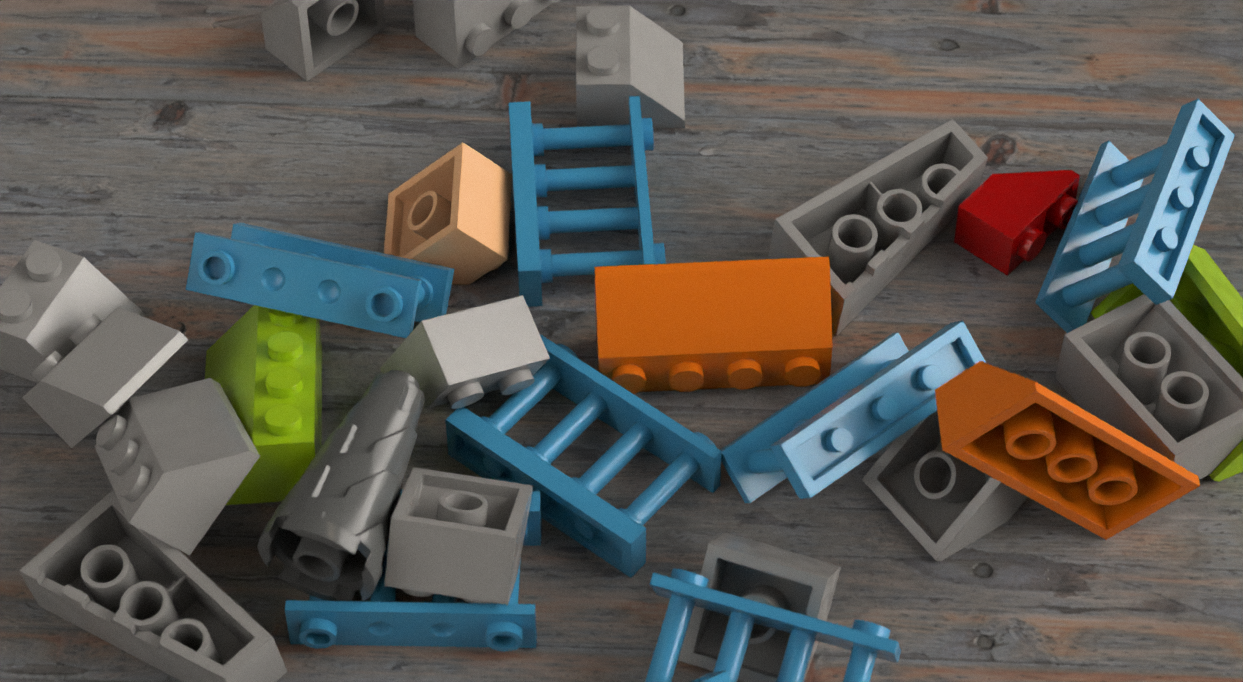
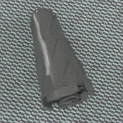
(341, 509)

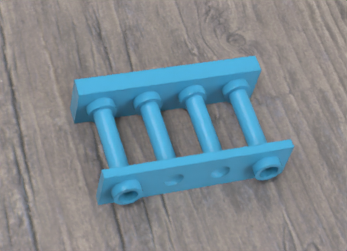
(534, 182)
(1165, 228)
(319, 279)
(848, 414)
(573, 502)
(690, 589)
(433, 623)

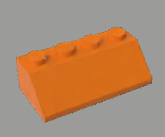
(714, 324)
(1055, 451)

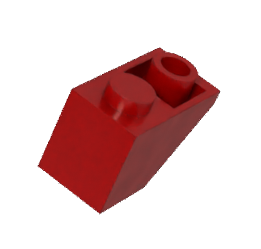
(1014, 215)

